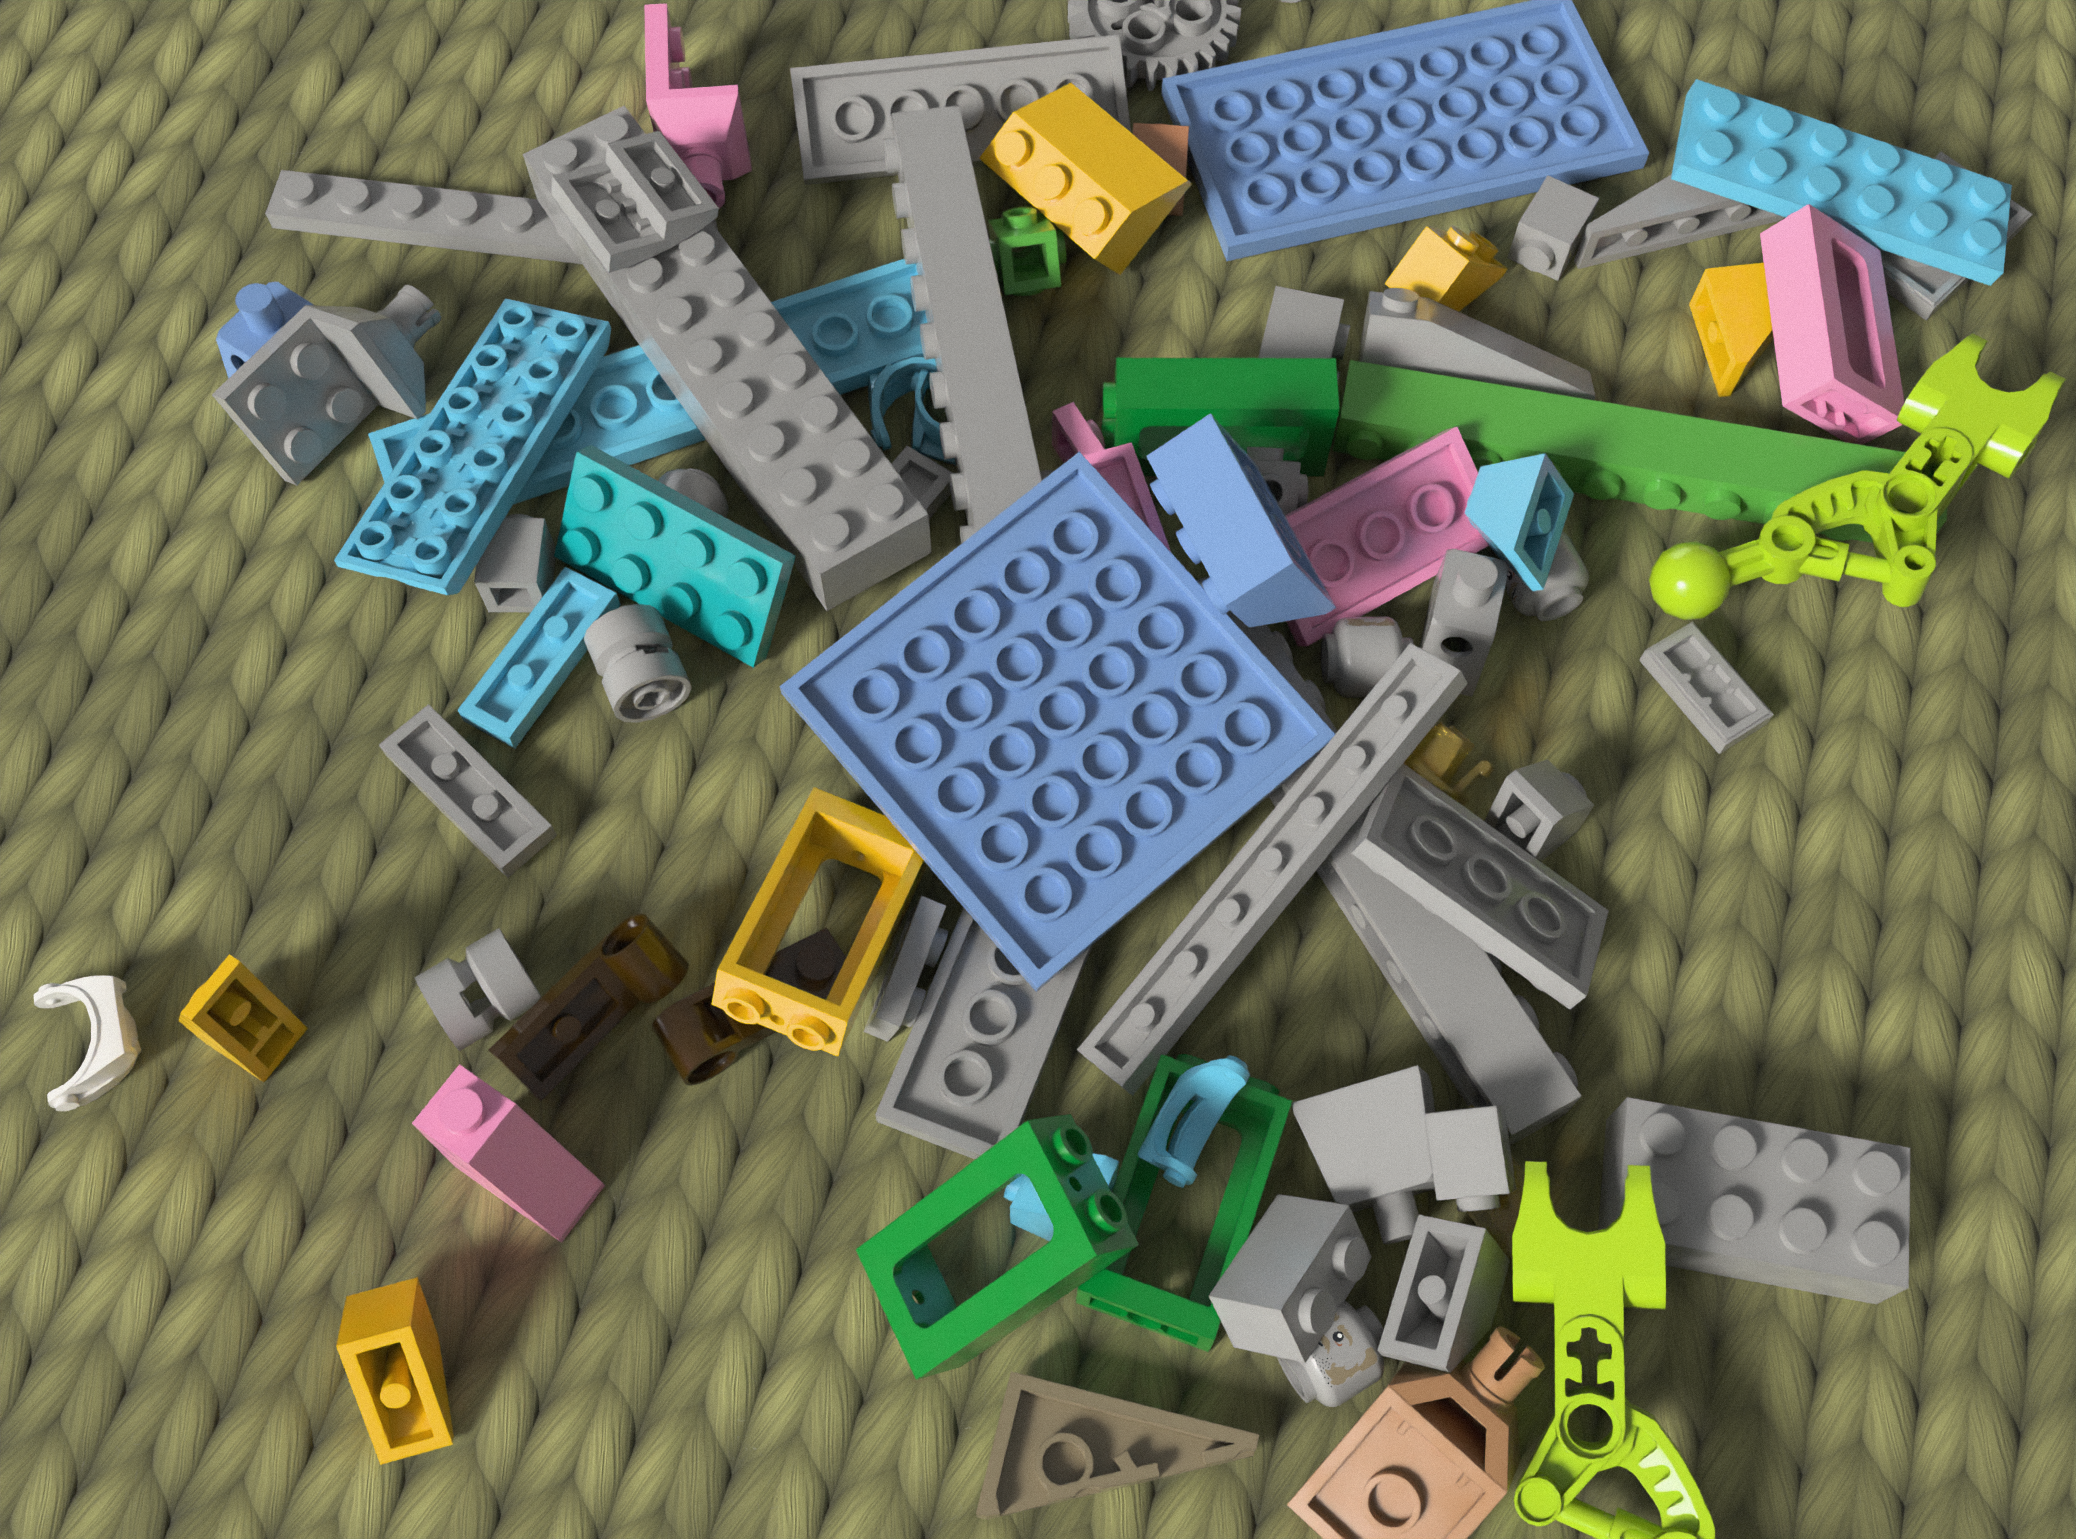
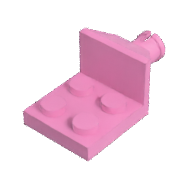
(699, 122)

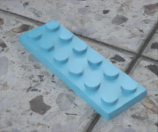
(1866, 185)

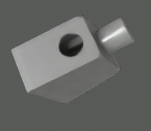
(1465, 605)
(1374, 1146)

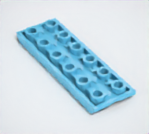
(477, 448)

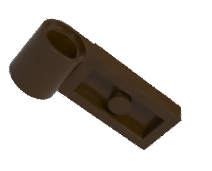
(588, 1002)
(707, 1040)

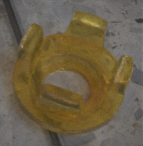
(1441, 756)

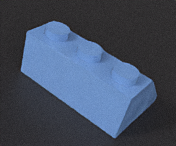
(1235, 528)

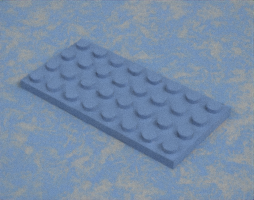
(1400, 125)

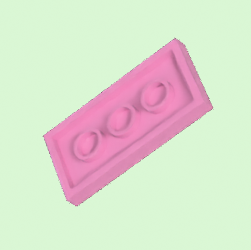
(1387, 529)

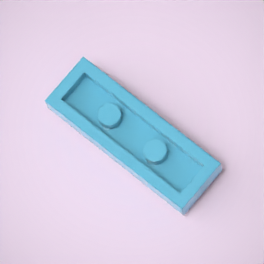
(537, 658)

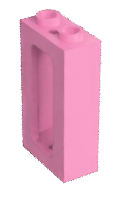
(1832, 327)

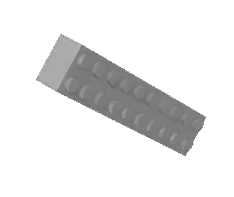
(752, 392)

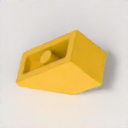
(1732, 321)
(396, 1370)

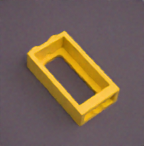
(823, 831)

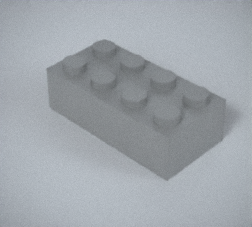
(1766, 1199)

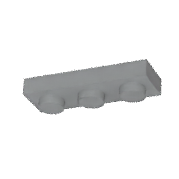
(468, 790)

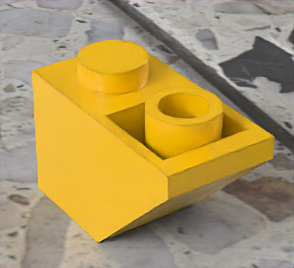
(1448, 267)

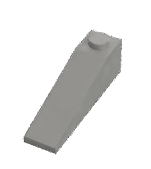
(1664, 218)
(1438, 340)

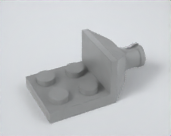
(327, 377)

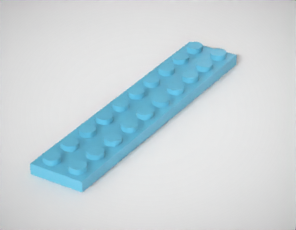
(633, 415)

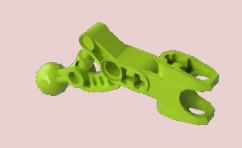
(1959, 426)
(1590, 1284)

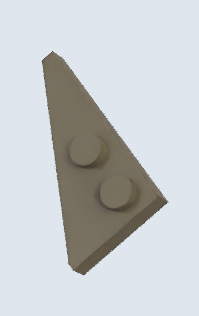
(1079, 1443)

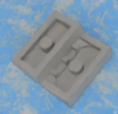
(634, 201)

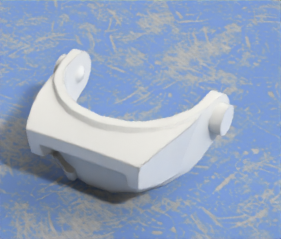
(113, 1038)

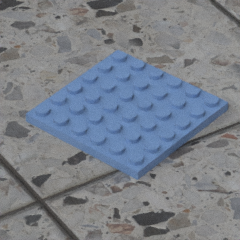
(1057, 718)

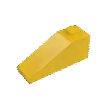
(242, 1019)

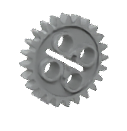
(1160, 35)

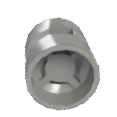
(637, 663)
(499, 974)

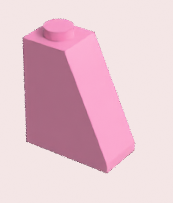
(508, 1153)

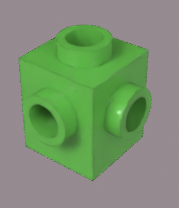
(1038, 264)

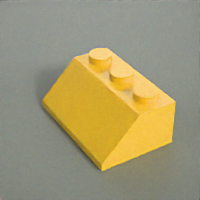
(1086, 174)

